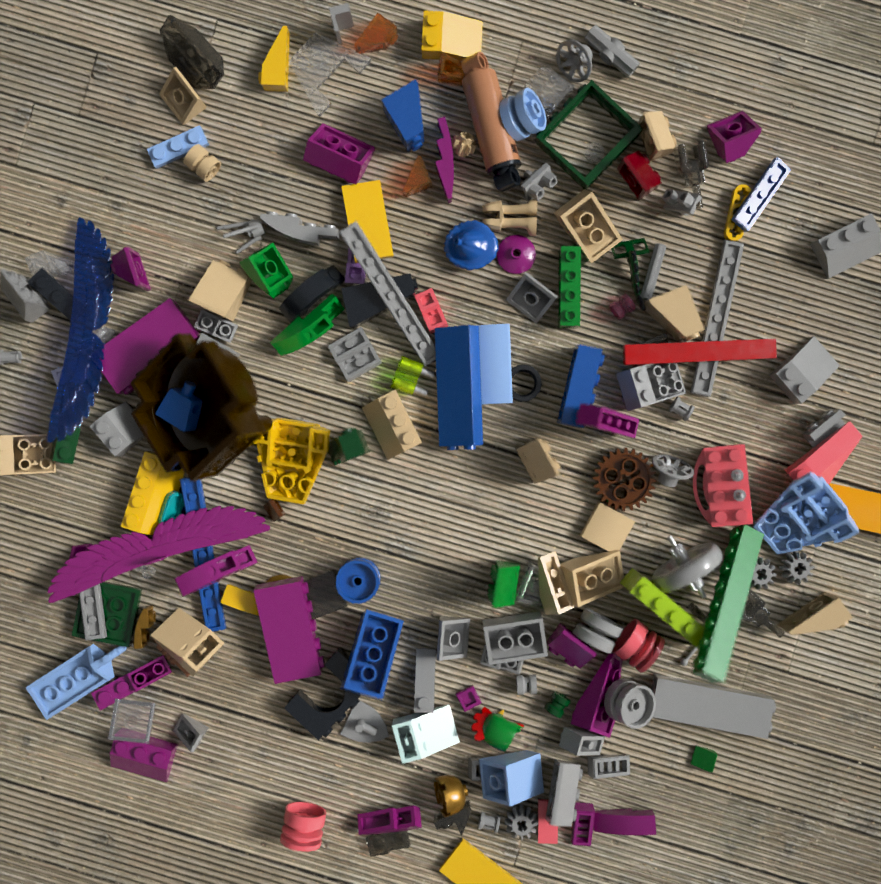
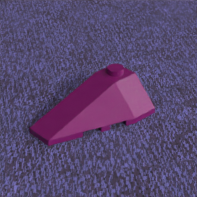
(590, 709)

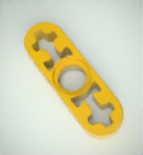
(735, 198)

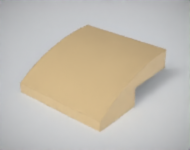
(607, 528)

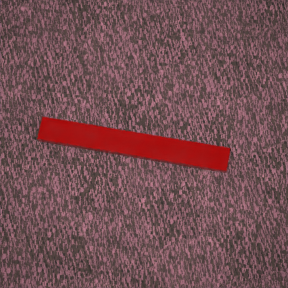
(699, 351)

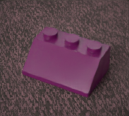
(338, 153)
(145, 759)

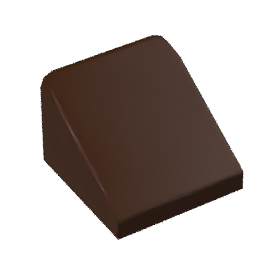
(274, 510)

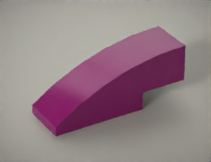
(389, 820)
(625, 822)

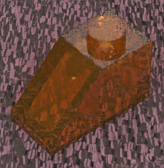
(377, 35)

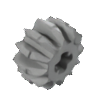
(802, 572)
(766, 574)
(521, 829)

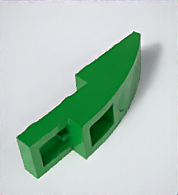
(306, 330)

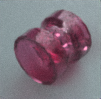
(622, 306)

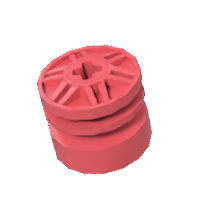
(638, 645)
(303, 826)

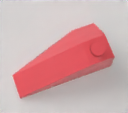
(828, 455)

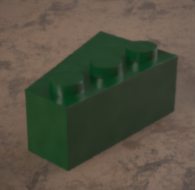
(348, 446)

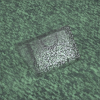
(528, 586)
(132, 721)

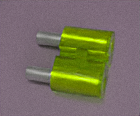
(407, 375)

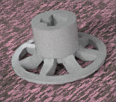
(577, 59)
(670, 472)

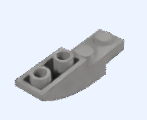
(292, 228)

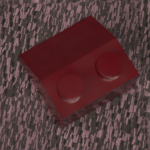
(639, 174)

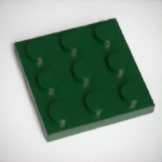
(120, 613)

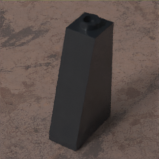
(365, 303)

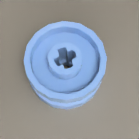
(522, 114)

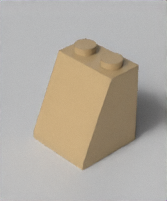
(221, 289)
(676, 313)

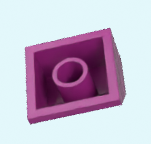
(570, 646)

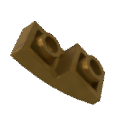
(145, 621)

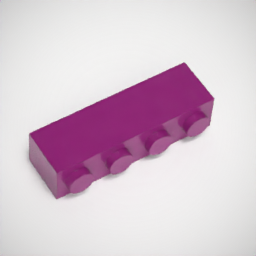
(607, 420)

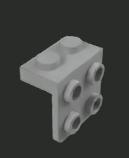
(828, 424)

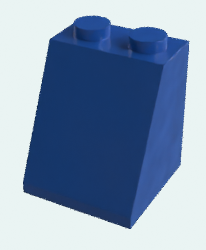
(405, 115)

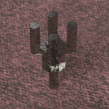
(694, 169)
(757, 614)

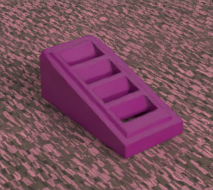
(584, 811)

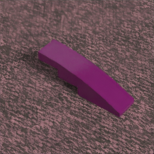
(445, 166)

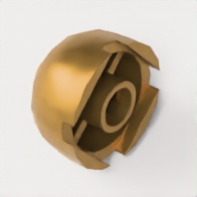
(450, 794)

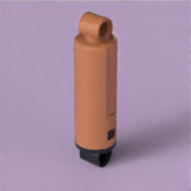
(495, 143)

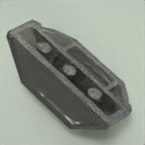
(192, 54)

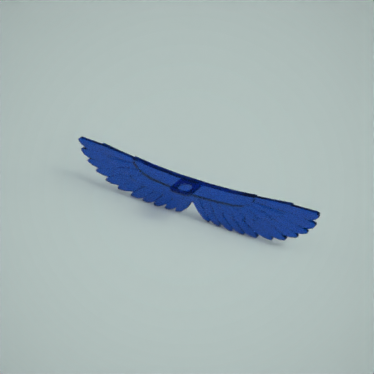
(84, 348)

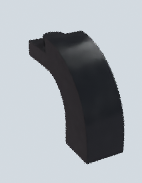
(310, 291)

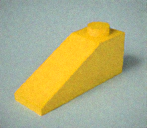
(276, 64)

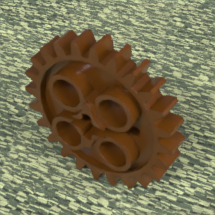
(616, 463)

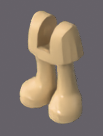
(496, 207)

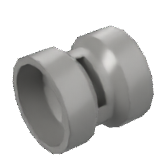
(521, 684)

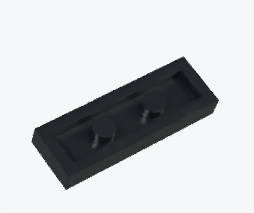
(53, 291)

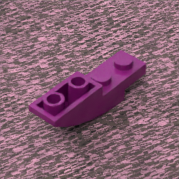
(215, 570)
(131, 682)

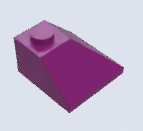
(733, 136)
(129, 266)

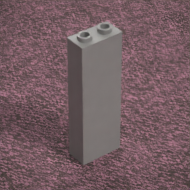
(713, 706)

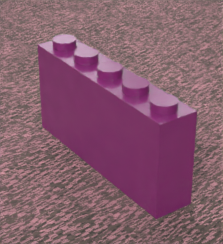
(141, 342)
(289, 629)

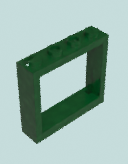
(570, 106)

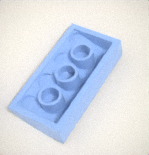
(495, 364)

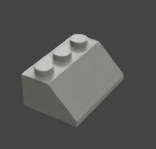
(848, 246)
(515, 638)
(563, 793)

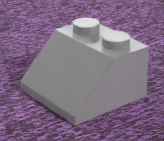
(118, 429)

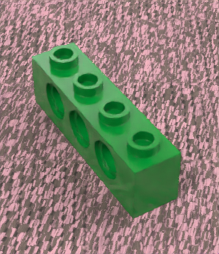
(569, 286)

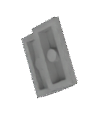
(354, 354)

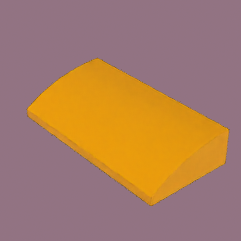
(862, 506)

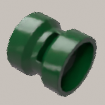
(558, 702)

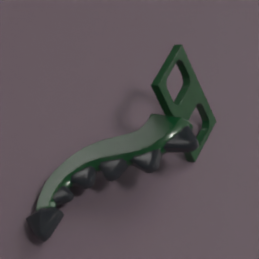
(631, 255)

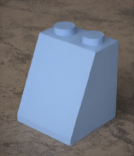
(511, 777)

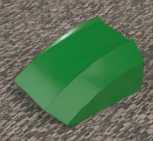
(268, 270)

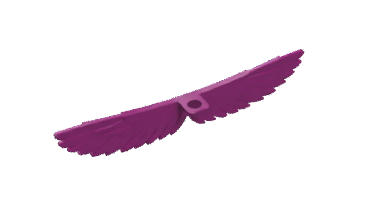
(132, 551)

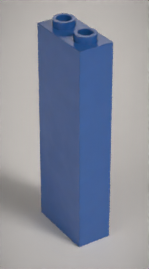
(459, 387)

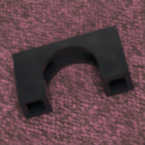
(320, 719)

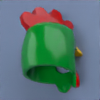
(494, 729)

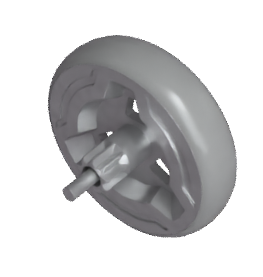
(687, 567)

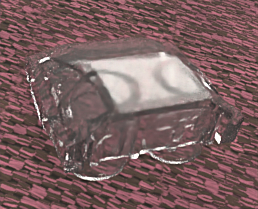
(549, 88)

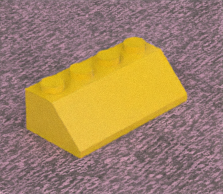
(149, 494)

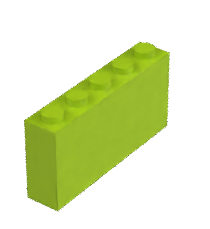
(663, 606)

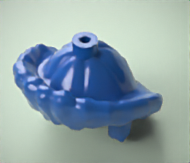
(471, 245)

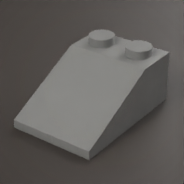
(804, 371)

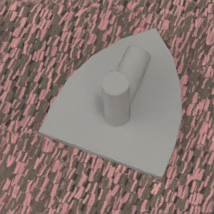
(365, 724)

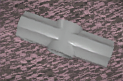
(611, 51)

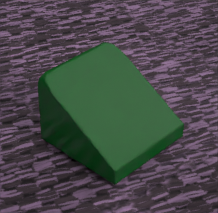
(704, 758)

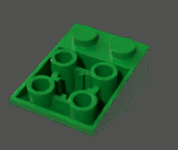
(504, 583)

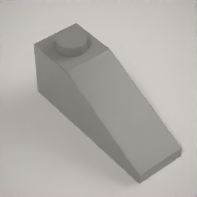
(425, 680)

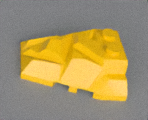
(291, 458)

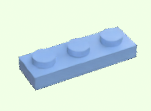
(176, 146)

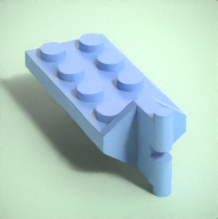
(73, 679)

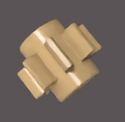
(464, 144)

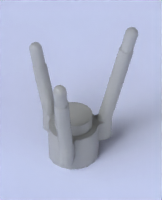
(253, 228)

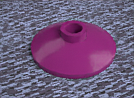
(515, 264)

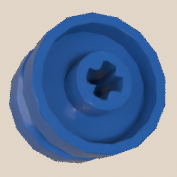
(348, 586)

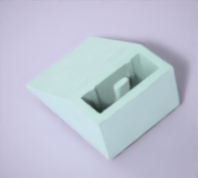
(424, 733)

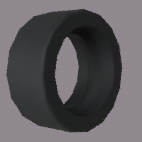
(537, 383)

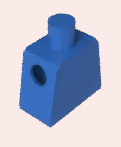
(181, 407)

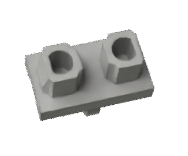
(535, 182)
(680, 201)

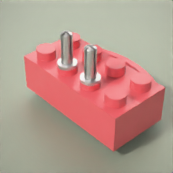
(724, 485)

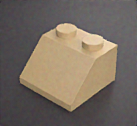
(656, 135)

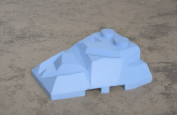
(805, 516)

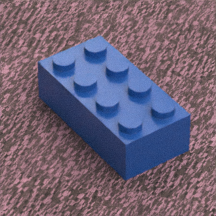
(580, 383)
(372, 655)

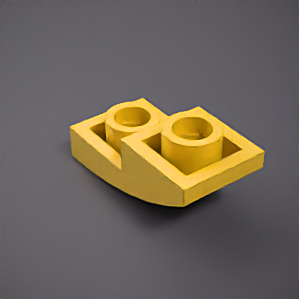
(240, 599)

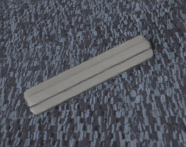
(653, 271)

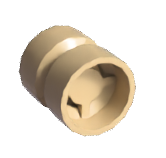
(199, 160)

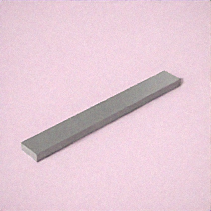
(389, 292)
(718, 313)

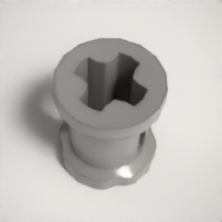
(681, 408)
(489, 822)

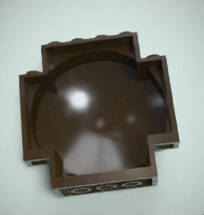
(227, 415)

